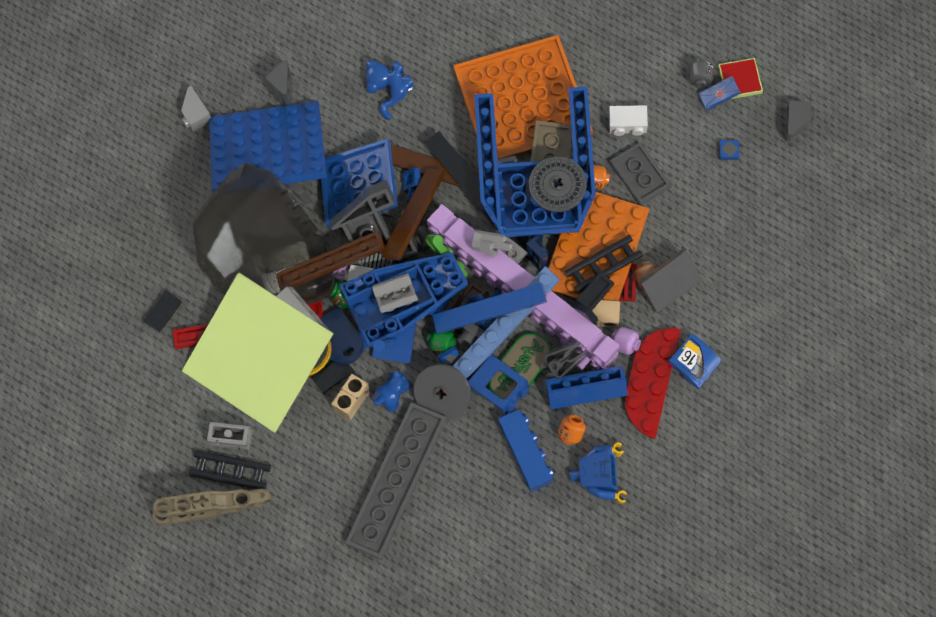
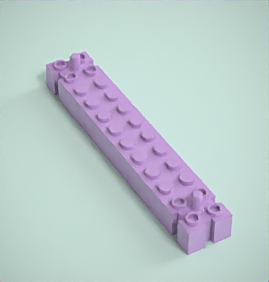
(508, 276)

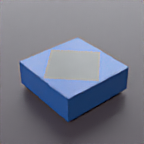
(729, 149)
(449, 357)

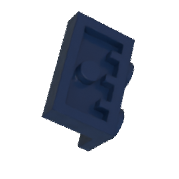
(536, 252)

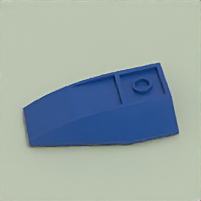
(433, 280)

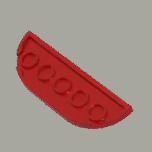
(650, 380)

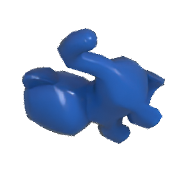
(379, 77)

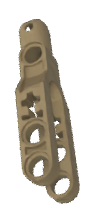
(214, 505)

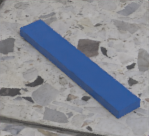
(489, 308)

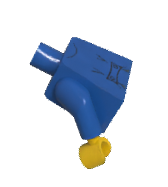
(599, 472)

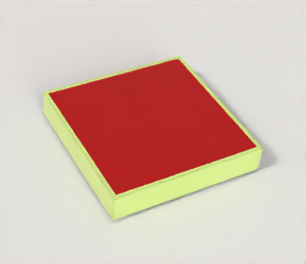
(745, 75)

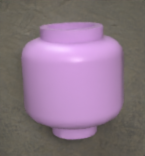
(627, 339)

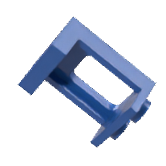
(485, 374)

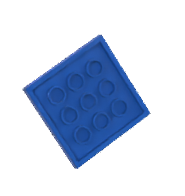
(353, 173)

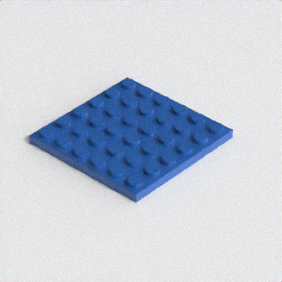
(273, 138)

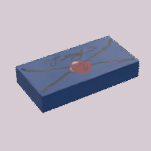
(719, 93)

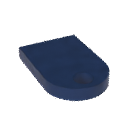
(344, 337)

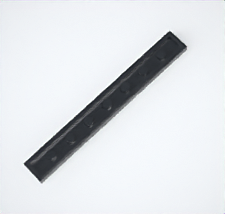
(462, 175)

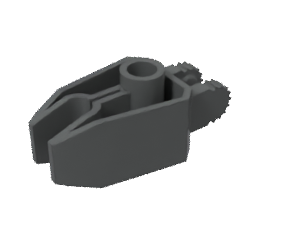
(562, 360)

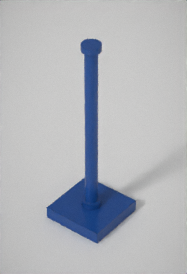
(396, 348)

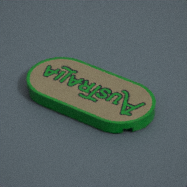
(523, 358)

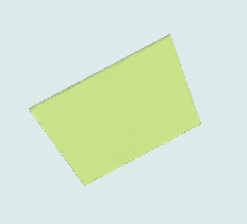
(257, 352)

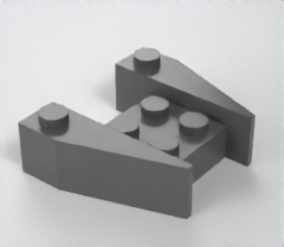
(364, 216)

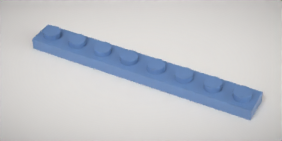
(500, 330)

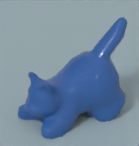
(389, 392)

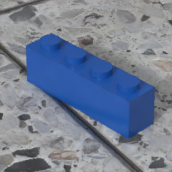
(586, 387)
(525, 451)

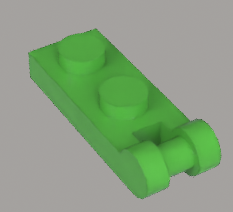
(435, 242)

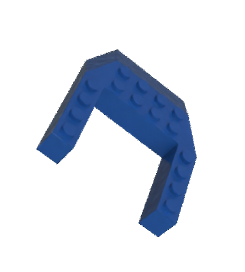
(506, 186)

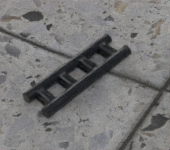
(606, 252)
(222, 461)

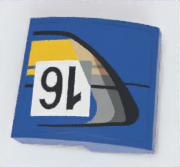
(695, 361)

